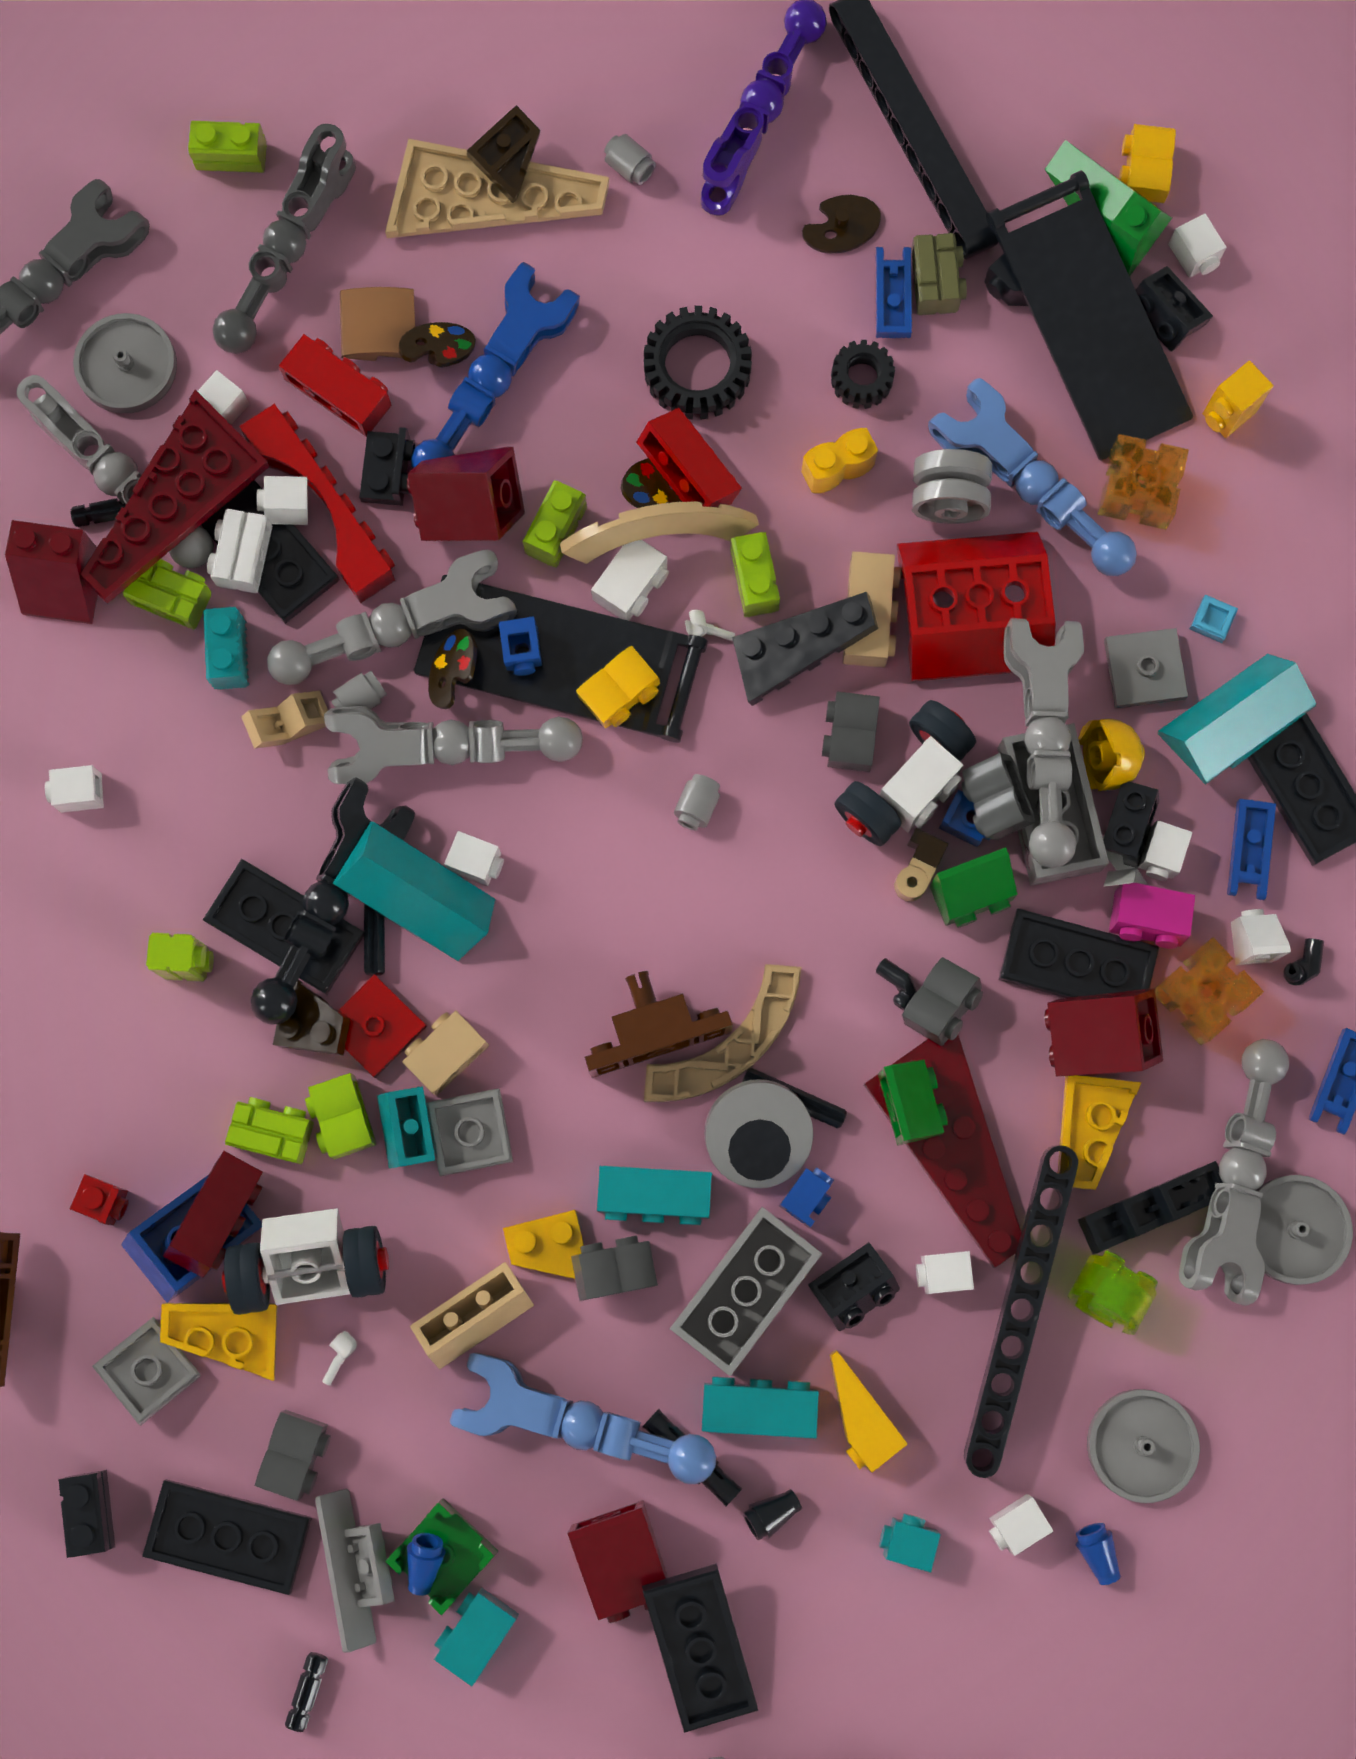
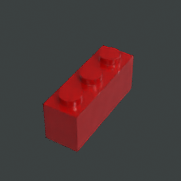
(336, 384)
(687, 461)

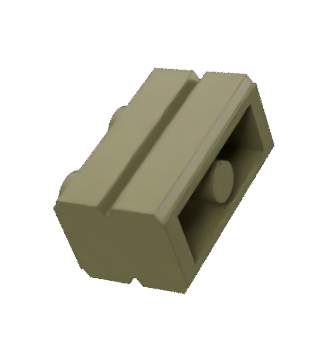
(937, 274)

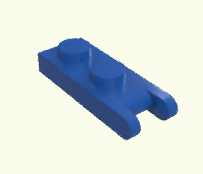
(893, 295)
(1251, 846)
(1338, 1086)

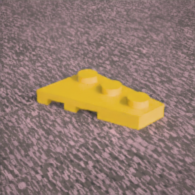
(1091, 1122)
(219, 1334)

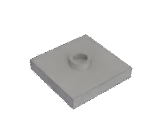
(1145, 668)
(469, 1132)
(146, 1372)

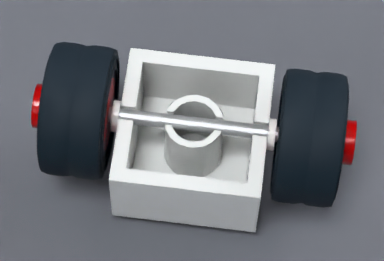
(917, 786)
(304, 1261)

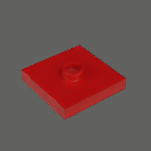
(378, 1026)

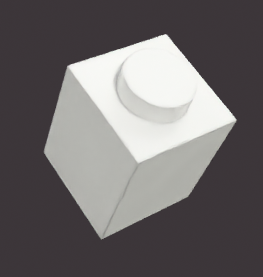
(1197, 246)
(224, 396)
(284, 500)
(75, 788)
(1164, 851)
(474, 858)
(945, 1272)
(1019, 1525)

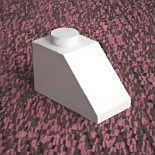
(1258, 938)

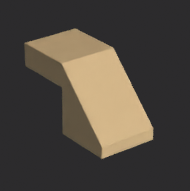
(290, 720)

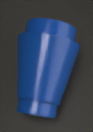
(1099, 1552)
(424, 1560)

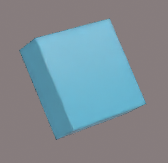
(1213, 618)

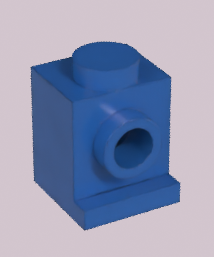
(519, 634)
(956, 822)
(808, 1196)

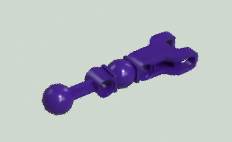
(759, 105)

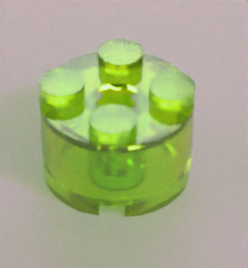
(1113, 1292)

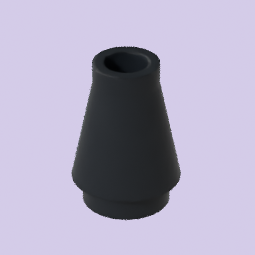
(771, 1514)

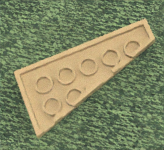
(448, 192)

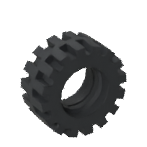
(868, 355)

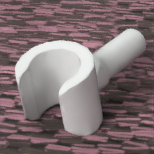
(698, 626)
(344, 1345)

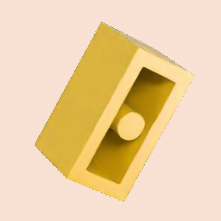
(1237, 399)

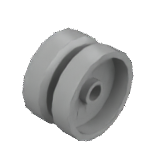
(952, 486)

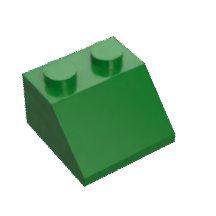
(975, 888)
(912, 1102)

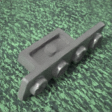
(355, 1569)

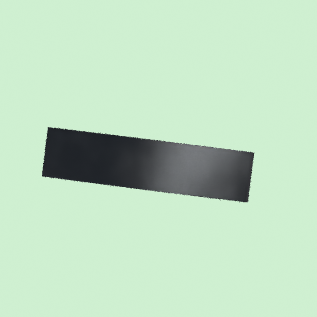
(1150, 1208)

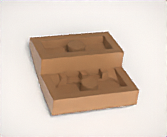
(375, 321)

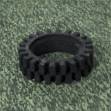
(699, 324)

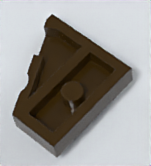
(506, 151)
(313, 1025)

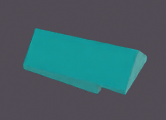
(1239, 717)
(416, 892)

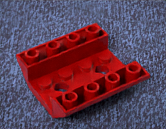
(975, 572)

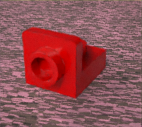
(100, 1200)

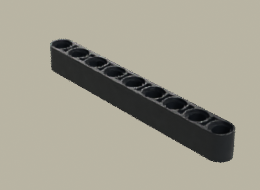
(913, 125)
(1022, 1328)

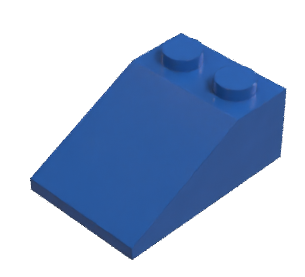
(153, 1236)

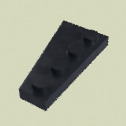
(789, 647)

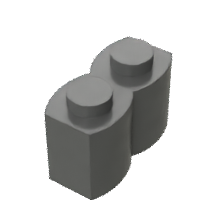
(852, 731)
(997, 797)
(943, 1001)
(615, 1269)
(292, 1455)

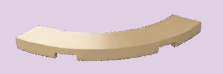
(658, 520)
(735, 1053)

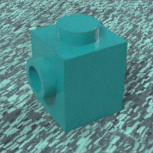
(910, 1542)

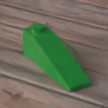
(1127, 214)

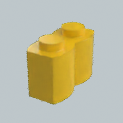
(1149, 161)
(832, 462)
(619, 687)

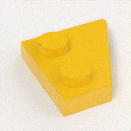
(546, 1243)

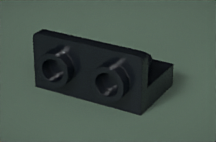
(1171, 307)
(386, 467)
(1131, 822)
(855, 1287)

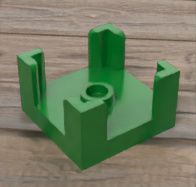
(464, 1556)

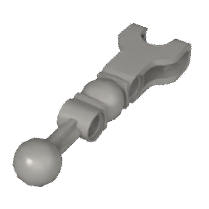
(112, 471)
(392, 624)
(1047, 736)
(449, 742)
(1235, 1203)

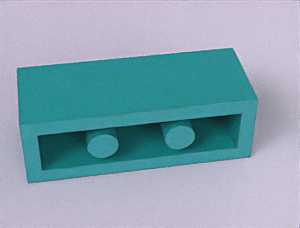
(654, 1194)
(760, 1408)

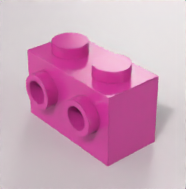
(1152, 915)

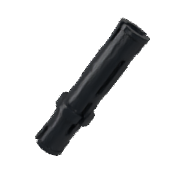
(718, 1483)

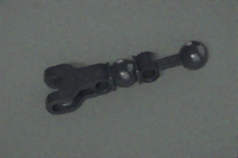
(323, 903)

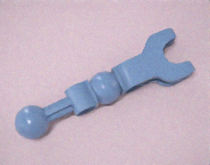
(1034, 479)
(578, 1423)

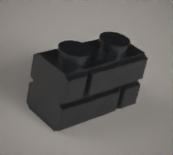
(86, 1514)

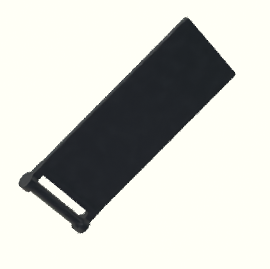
(1091, 317)
(572, 650)

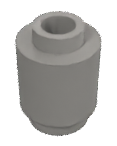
(629, 159)
(360, 691)
(697, 802)

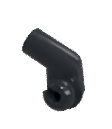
(1308, 966)
(900, 979)

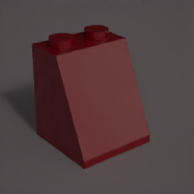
(467, 496)
(47, 571)
(1104, 1033)
(616, 1559)

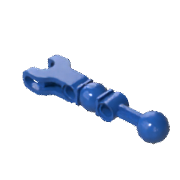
(506, 351)

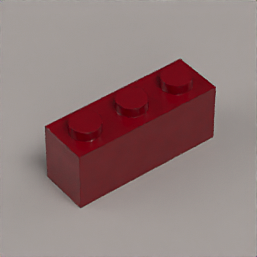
(215, 1215)

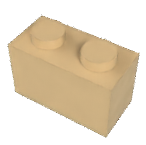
(444, 1052)

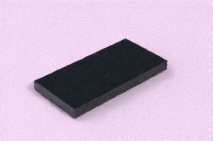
(292, 568)
(1308, 790)
(258, 914)
(1073, 958)
(227, 1537)
(700, 1648)

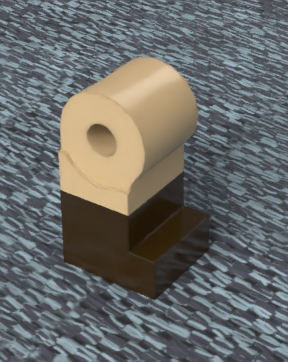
(915, 878)

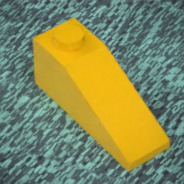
(864, 1422)

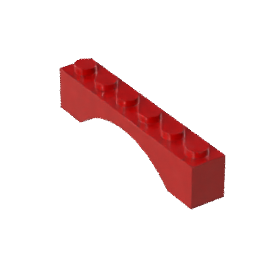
(357, 558)

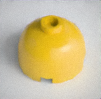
(1110, 753)

